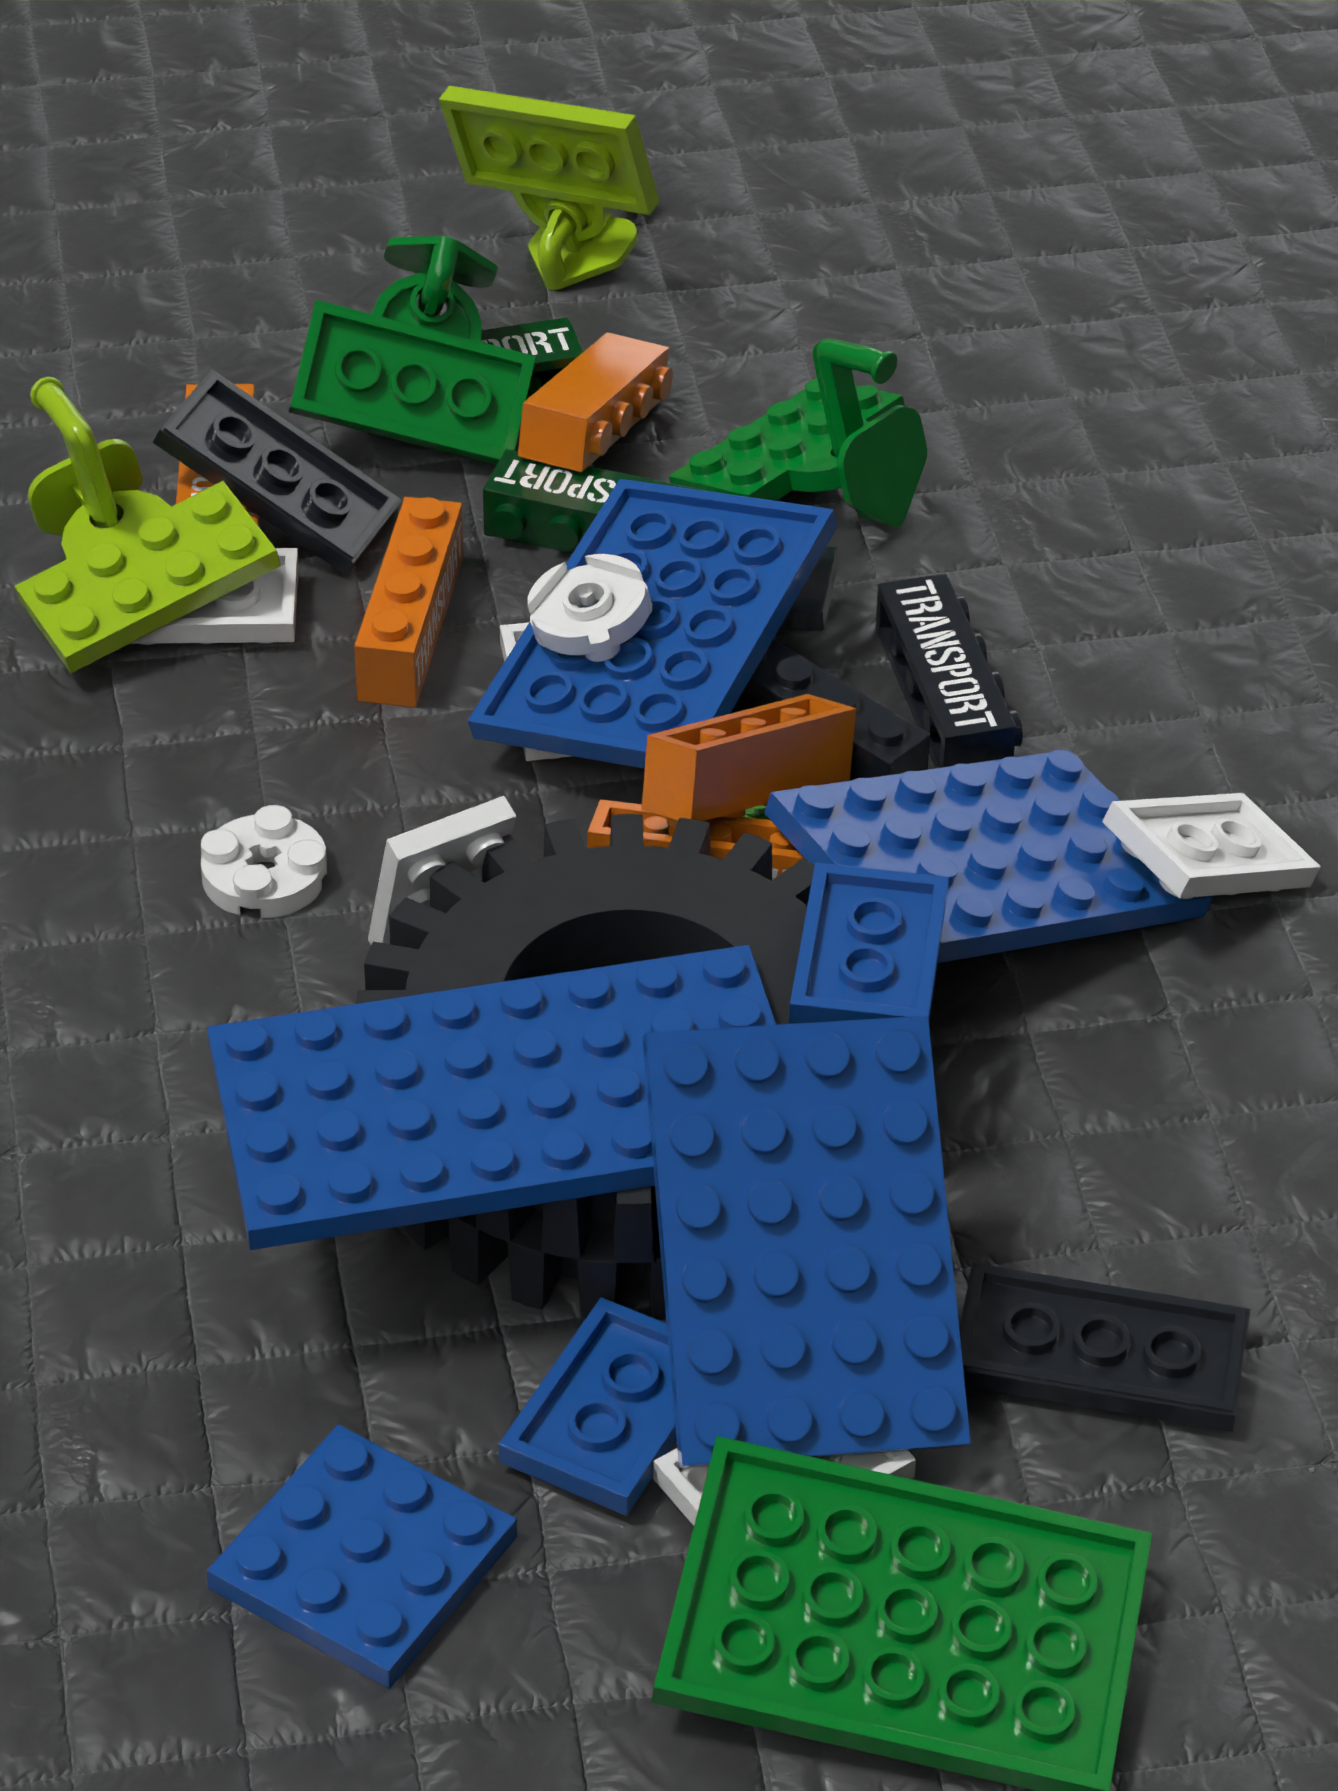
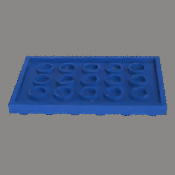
(719, 590)
(1010, 834)
(805, 1238)

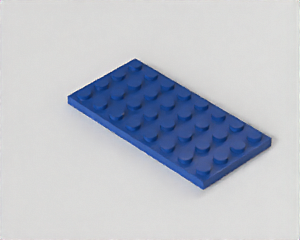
(459, 1094)

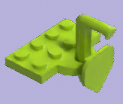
(564, 172)
(131, 572)

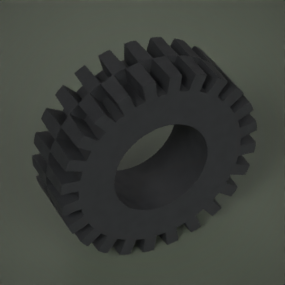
(573, 915)

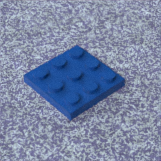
(362, 1555)

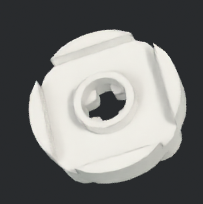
(593, 630)
(265, 837)

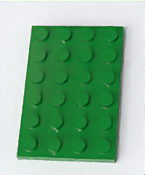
(905, 1620)

